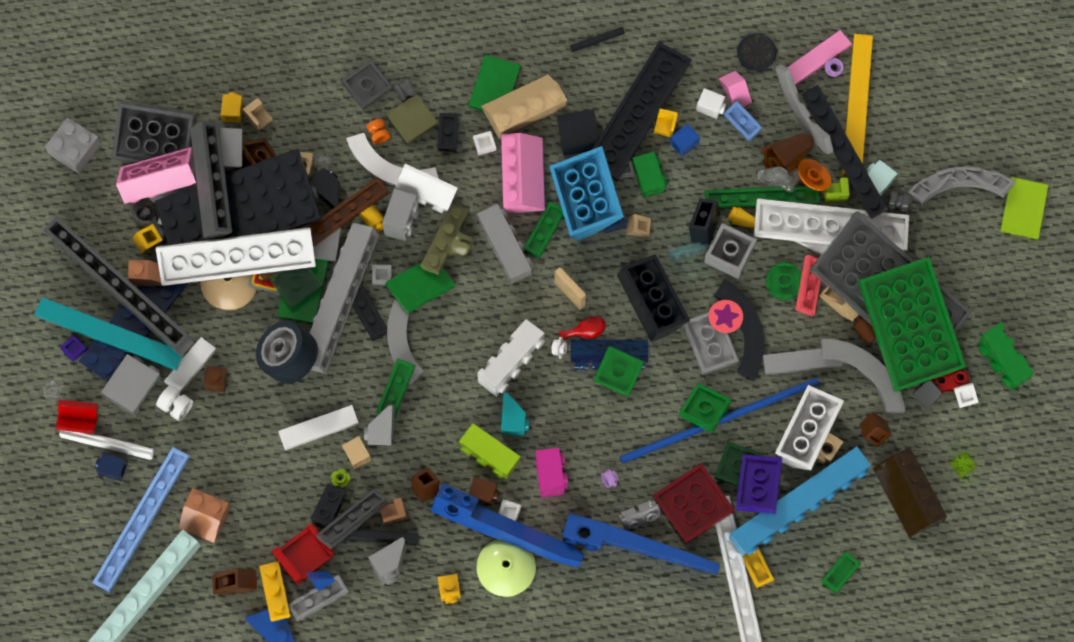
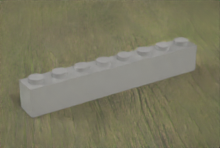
(341, 292)

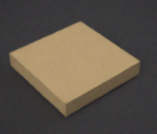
(570, 288)

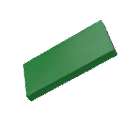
(309, 308)

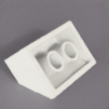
(427, 188)

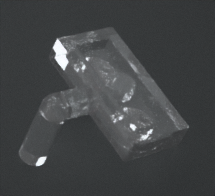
(779, 177)

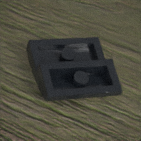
(577, 132)

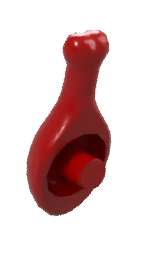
(588, 328)

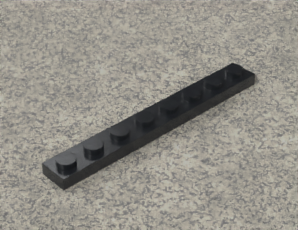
(845, 152)

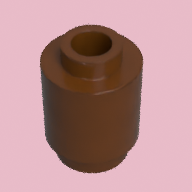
(865, 330)

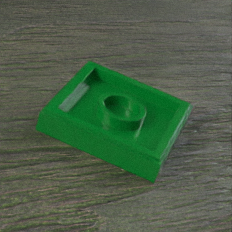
(618, 371)
(705, 407)

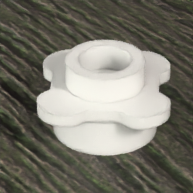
(559, 347)

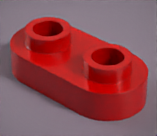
(951, 380)

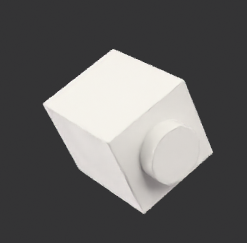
(711, 104)

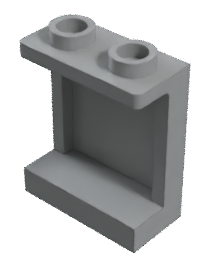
(131, 384)

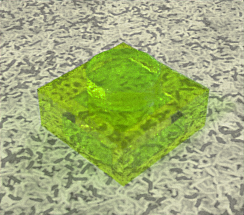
(963, 465)

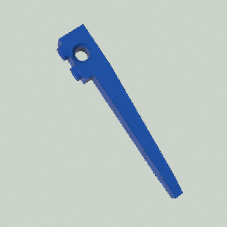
(465, 511)
(627, 540)

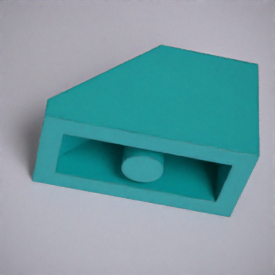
(513, 418)

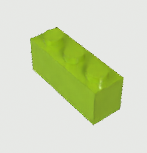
(489, 451)

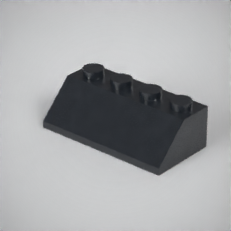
(653, 297)

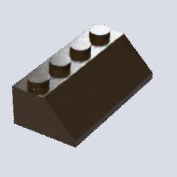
(909, 492)

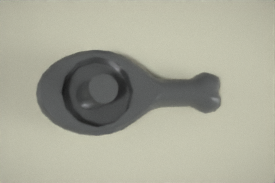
(145, 217)

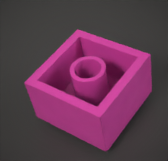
(549, 470)

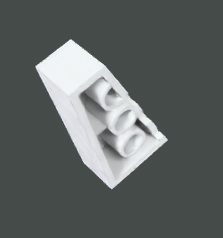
(511, 358)

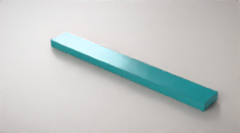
(108, 333)

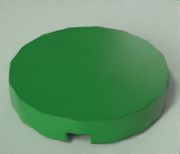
(783, 281)

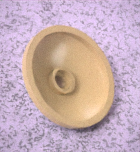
(228, 294)

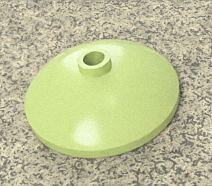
(504, 580)

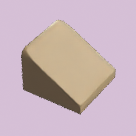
(638, 225)

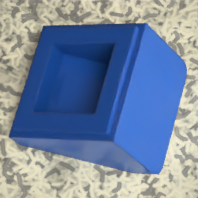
(320, 579)

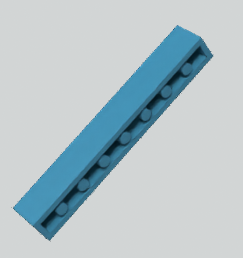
(799, 501)

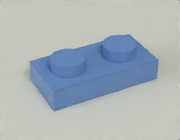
(743, 121)

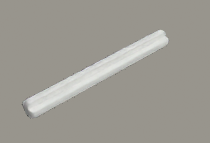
(109, 443)

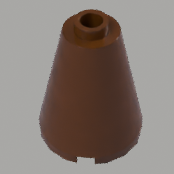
(787, 152)

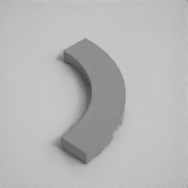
(790, 91)
(960, 177)
(398, 338)
(870, 367)

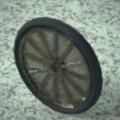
(756, 51)

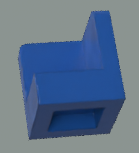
(684, 140)

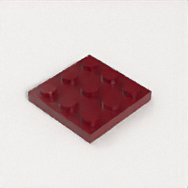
(693, 503)

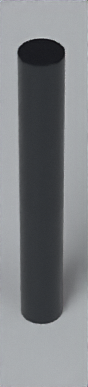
(597, 39)

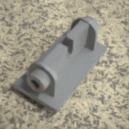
(647, 512)

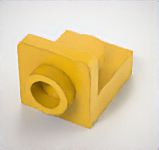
(449, 588)

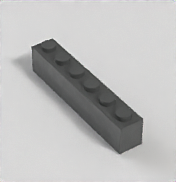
(211, 180)

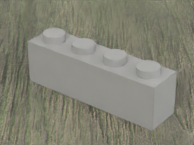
(504, 244)

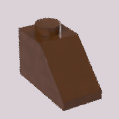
(235, 581)

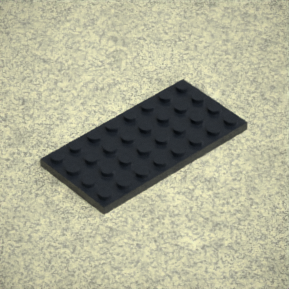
(260, 198)

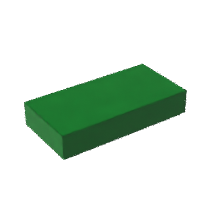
(841, 572)

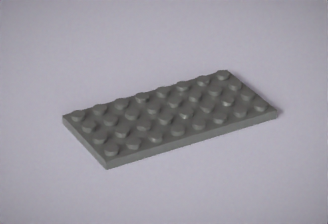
(862, 252)

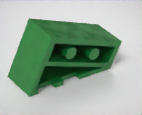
(1004, 357)

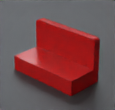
(77, 416)

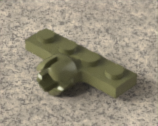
(448, 240)

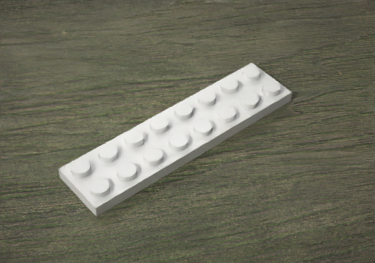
(820, 223)
(235, 256)

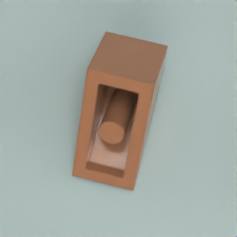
(144, 273)

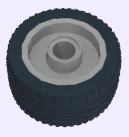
(286, 352)

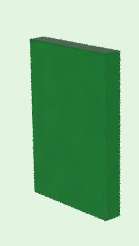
(494, 80)
(418, 287)

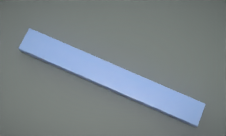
(141, 519)

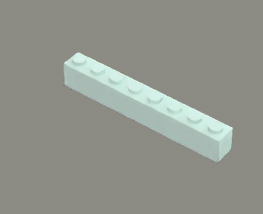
(147, 589)

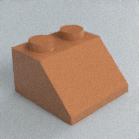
(203, 515)

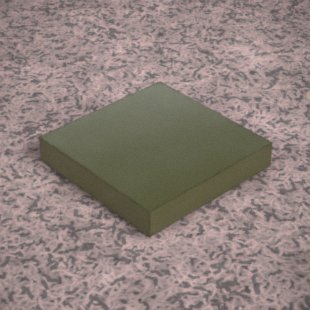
(411, 119)

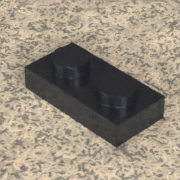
(448, 132)

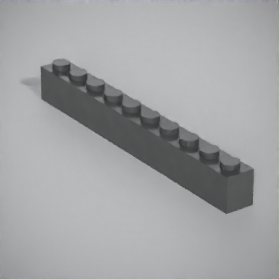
(118, 286)

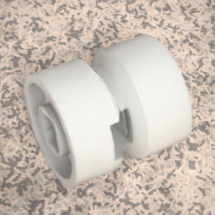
(172, 401)

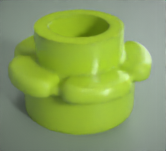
(340, 483)

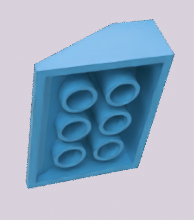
(586, 193)

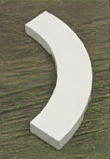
(374, 163)

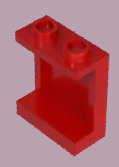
(303, 554)

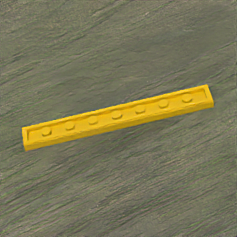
(858, 92)

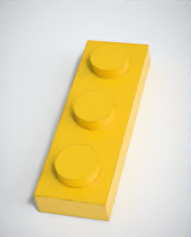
(274, 591)

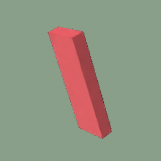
(808, 288)

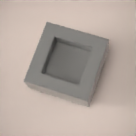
(381, 274)

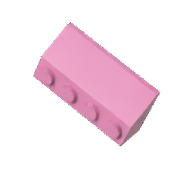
(523, 173)
(157, 176)

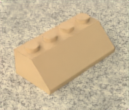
(524, 106)

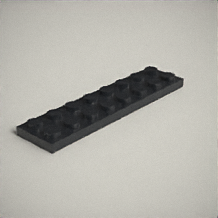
(641, 107)

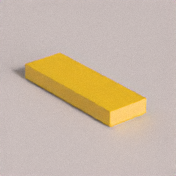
(758, 568)

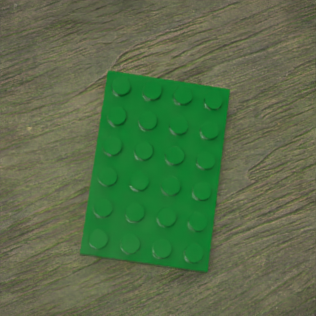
(911, 324)

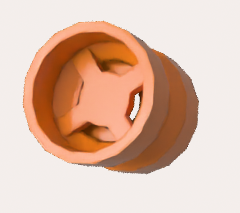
(378, 131)

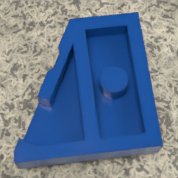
(272, 631)

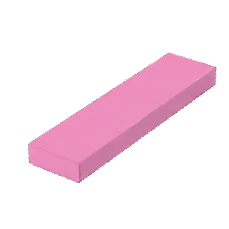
(818, 56)

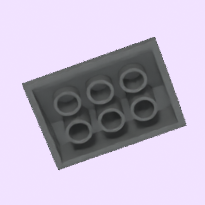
(150, 131)

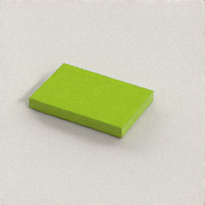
(1024, 208)

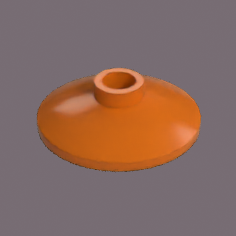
(814, 174)

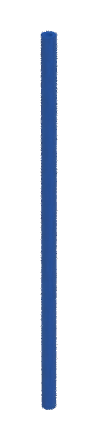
(727, 417)

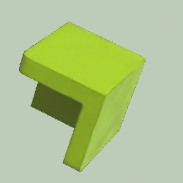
(837, 191)

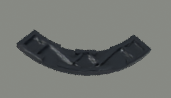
(750, 327)

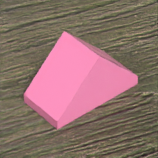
(736, 88)

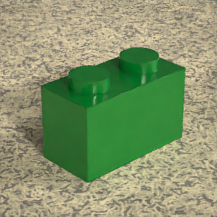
(649, 174)

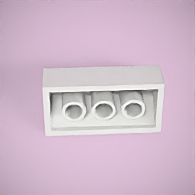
(808, 428)

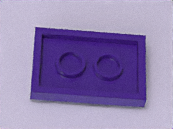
(759, 484)

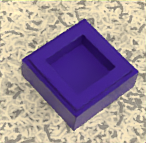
(73, 348)

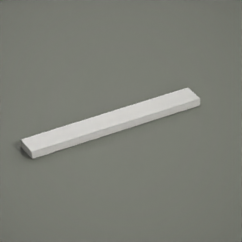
(738, 582)

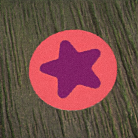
(725, 316)

